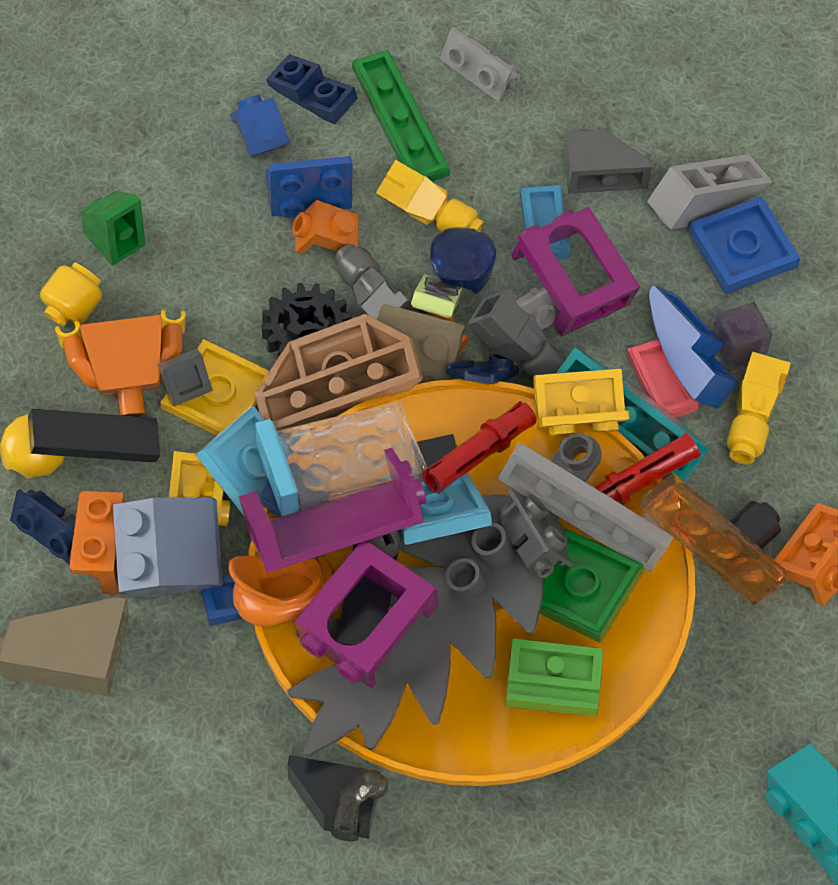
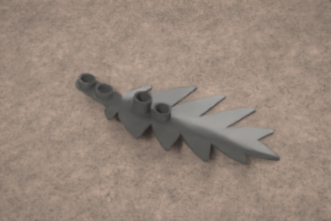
(470, 574)

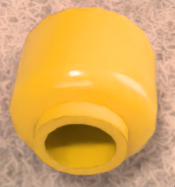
(71, 294)

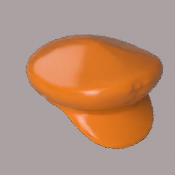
(279, 594)

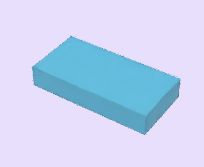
(276, 467)

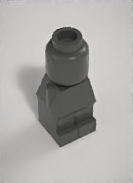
(370, 286)
(514, 334)

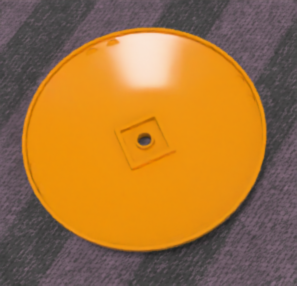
(477, 734)

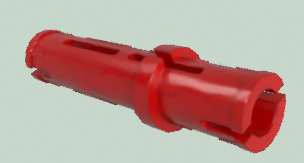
(493, 437)
(649, 469)

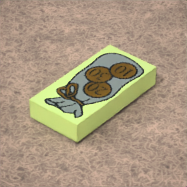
(436, 296)

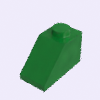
(115, 225)

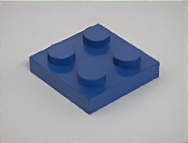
(743, 245)

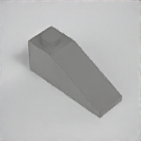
(706, 188)

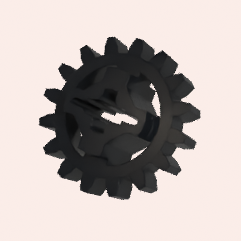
(301, 315)

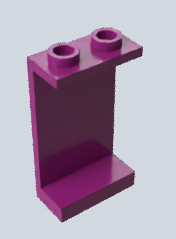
(336, 522)

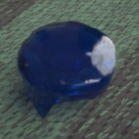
(463, 258)

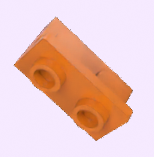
(94, 539)
(812, 553)

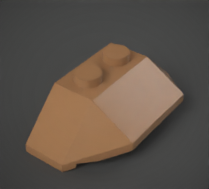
(337, 370)

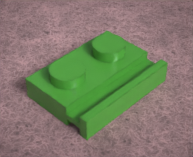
(554, 677)

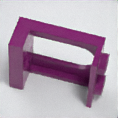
(576, 310)
(363, 659)

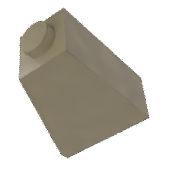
(67, 646)

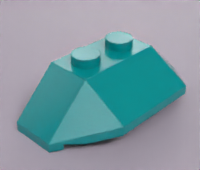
(649, 423)

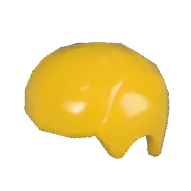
(16, 452)

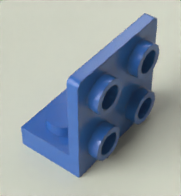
(300, 183)

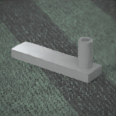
(586, 507)

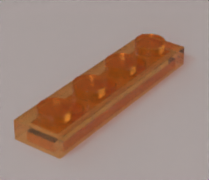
(713, 538)

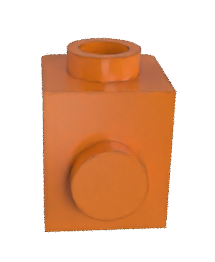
(325, 227)

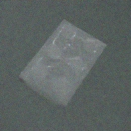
(348, 453)

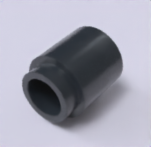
(758, 522)

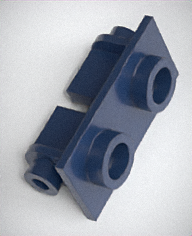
(40, 518)

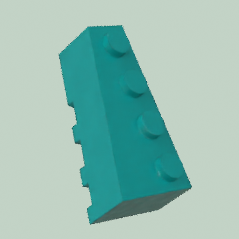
(807, 796)

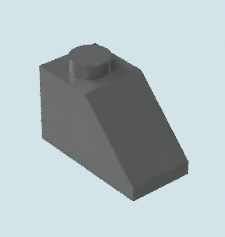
(603, 163)

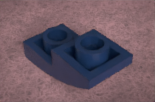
(306, 86)

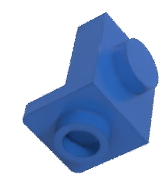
(260, 125)

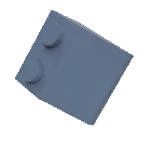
(167, 546)

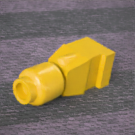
(425, 200)
(754, 406)

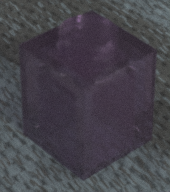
(742, 332)

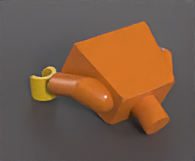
(123, 355)

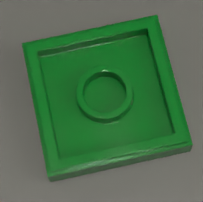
(592, 589)

